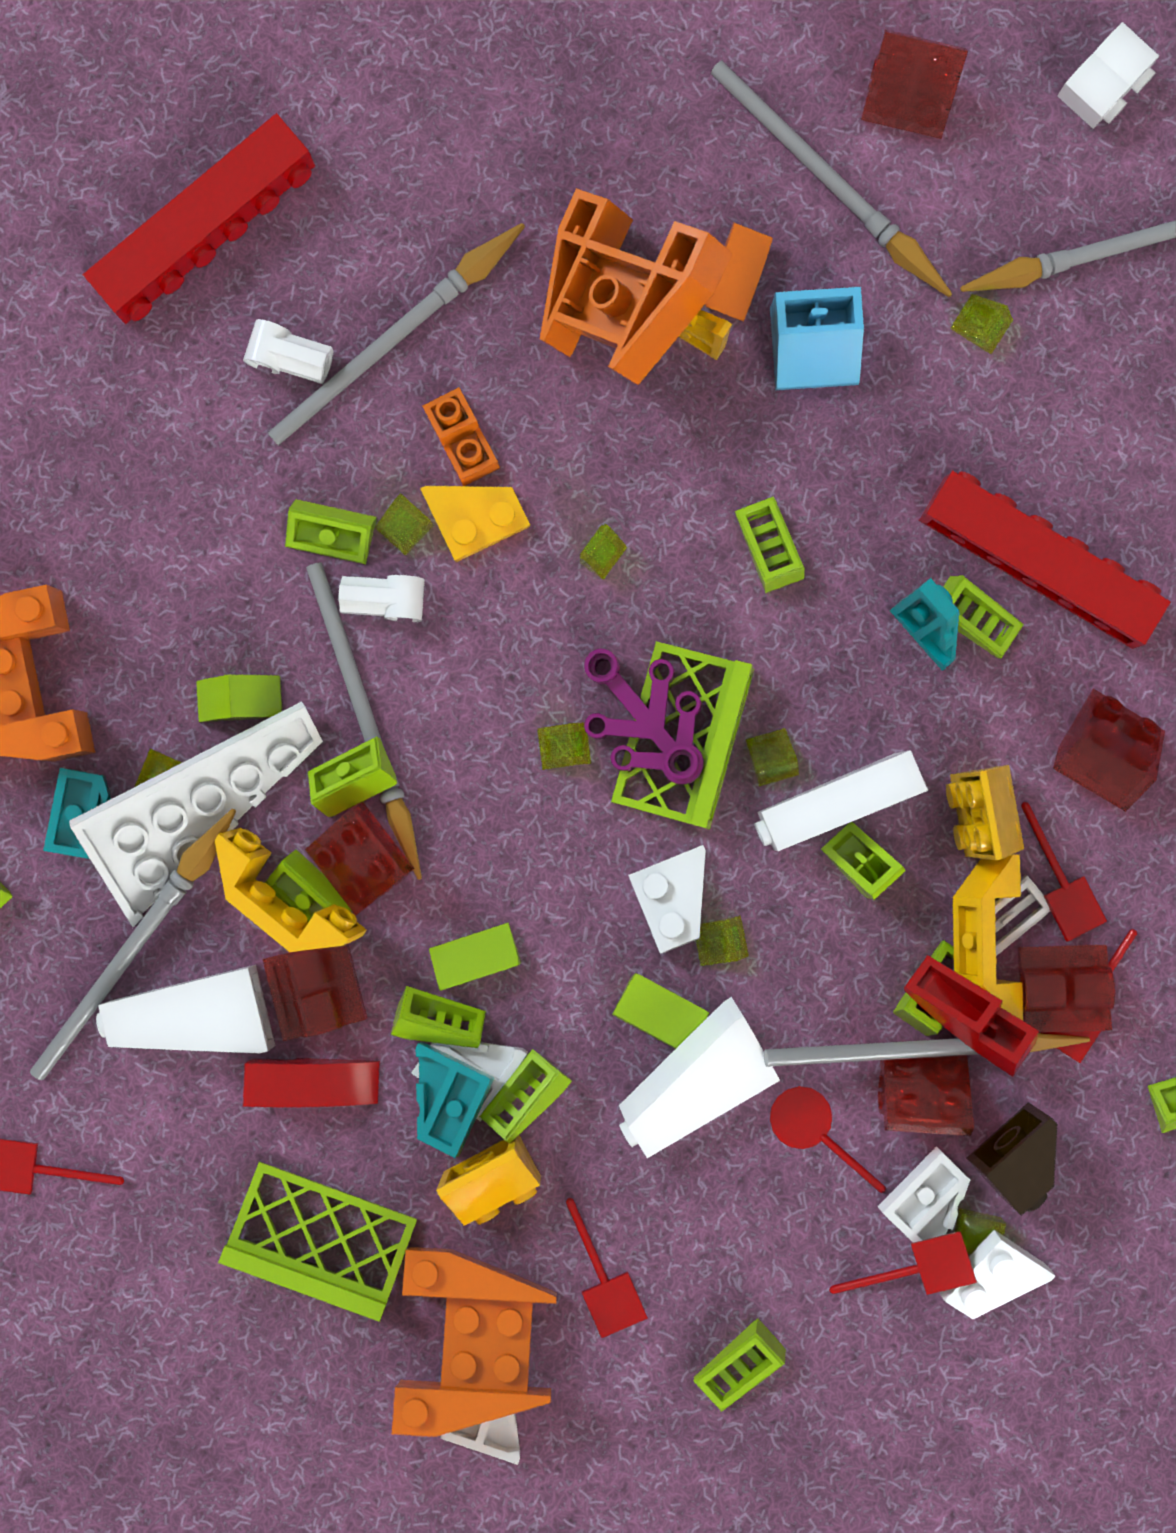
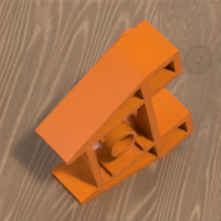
(621, 296)
(23, 722)
(482, 1346)

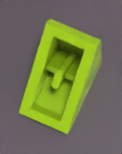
(238, 697)
(862, 861)

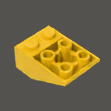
(985, 813)

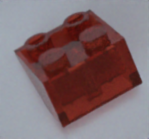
(1111, 751)

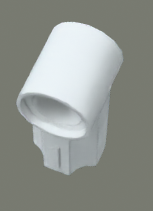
(281, 351)
(388, 597)

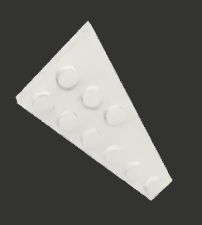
(145, 830)

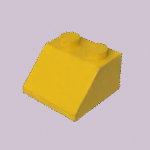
(488, 1181)

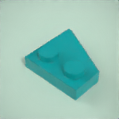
(931, 621)
(74, 795)
(448, 1099)

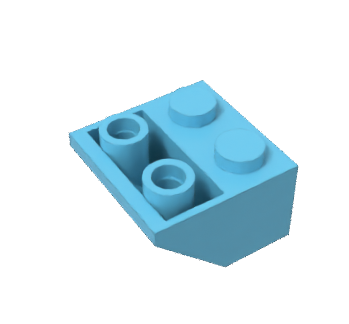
(817, 338)

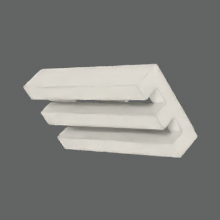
(1028, 922)

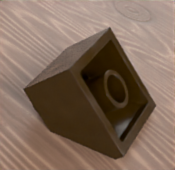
(1020, 1159)

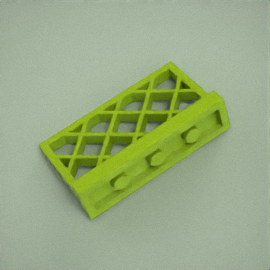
(718, 743)
(304, 1276)

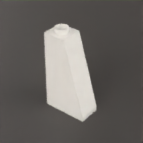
(841, 801)
(198, 1015)
(697, 1082)

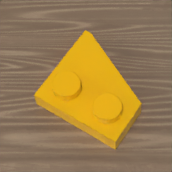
(707, 333)
(474, 516)

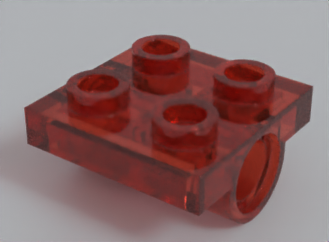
(913, 83)
(359, 858)
(1067, 987)
(314, 991)
(926, 1095)

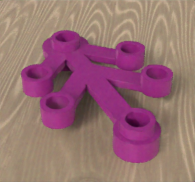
(649, 722)

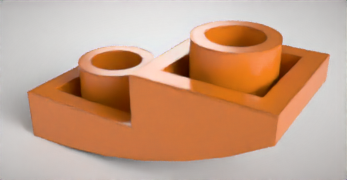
(742, 271)
(461, 436)

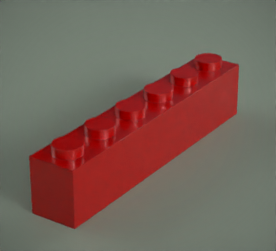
(201, 220)
(1045, 560)

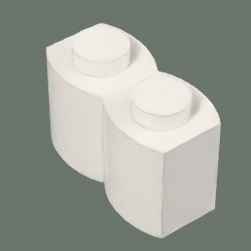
(1108, 75)

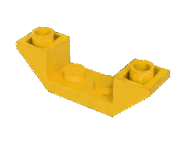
(240, 863)
(975, 927)

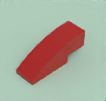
(972, 1015)
(310, 1082)

